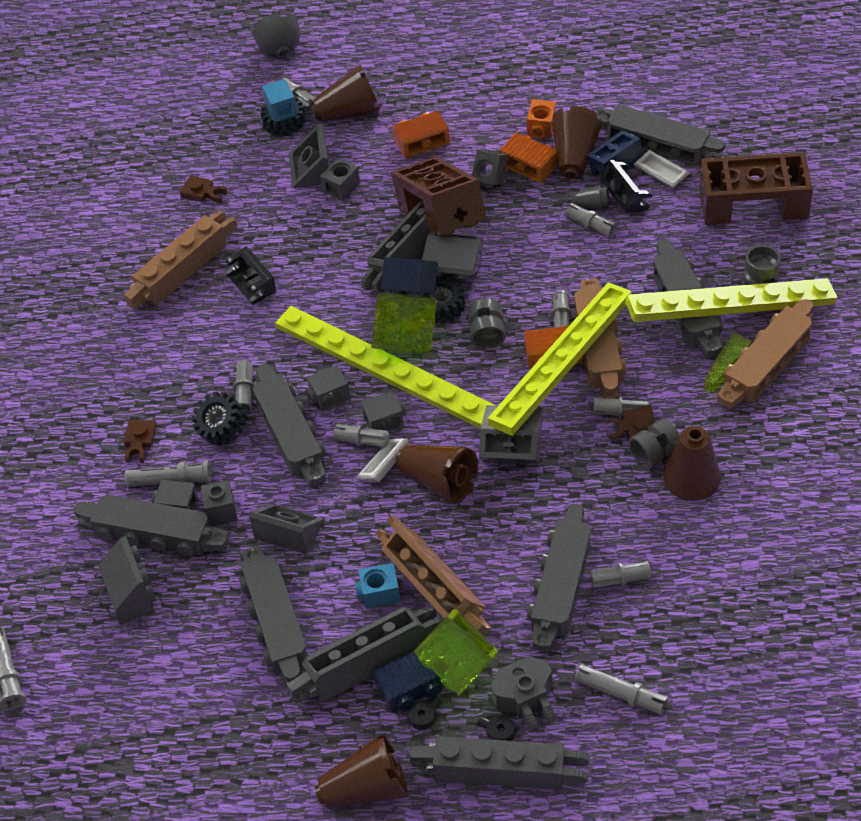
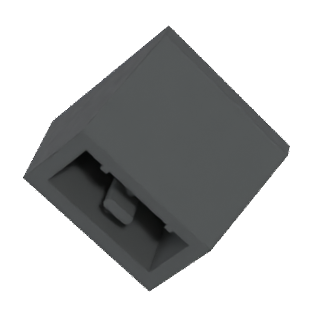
(454, 254)
(519, 448)
(127, 582)

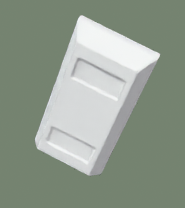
(661, 169)
(382, 461)

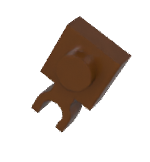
(201, 188)
(634, 421)
(137, 436)

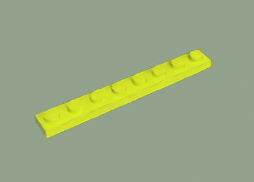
(728, 300)
(558, 360)

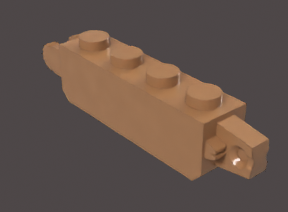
(180, 260)
(767, 355)
(602, 359)
(431, 574)

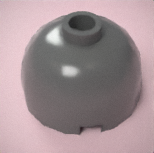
(277, 34)

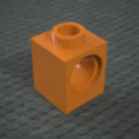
(540, 118)

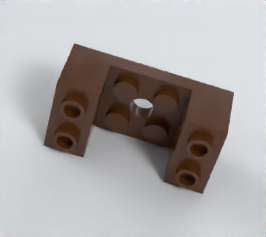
(730, 180)
(448, 194)

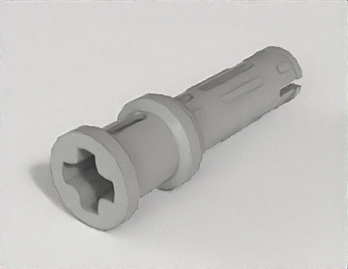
(182, 472)
(10, 679)

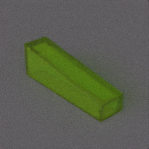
(728, 355)

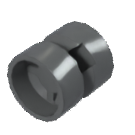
(762, 265)
(486, 323)
(654, 443)

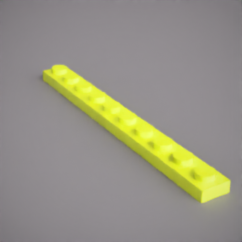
(384, 366)

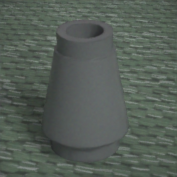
(592, 197)

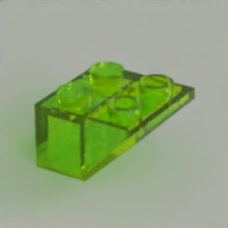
(403, 323)
(456, 652)

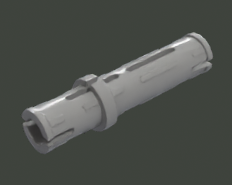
(621, 689)

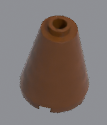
(346, 97)
(574, 138)
(693, 466)
(440, 469)
(363, 777)

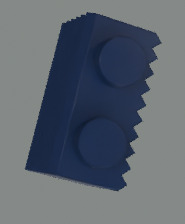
(409, 275)
(406, 682)

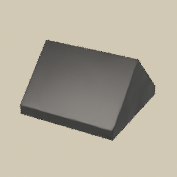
(309, 158)
(285, 527)

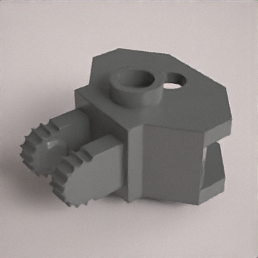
(524, 692)

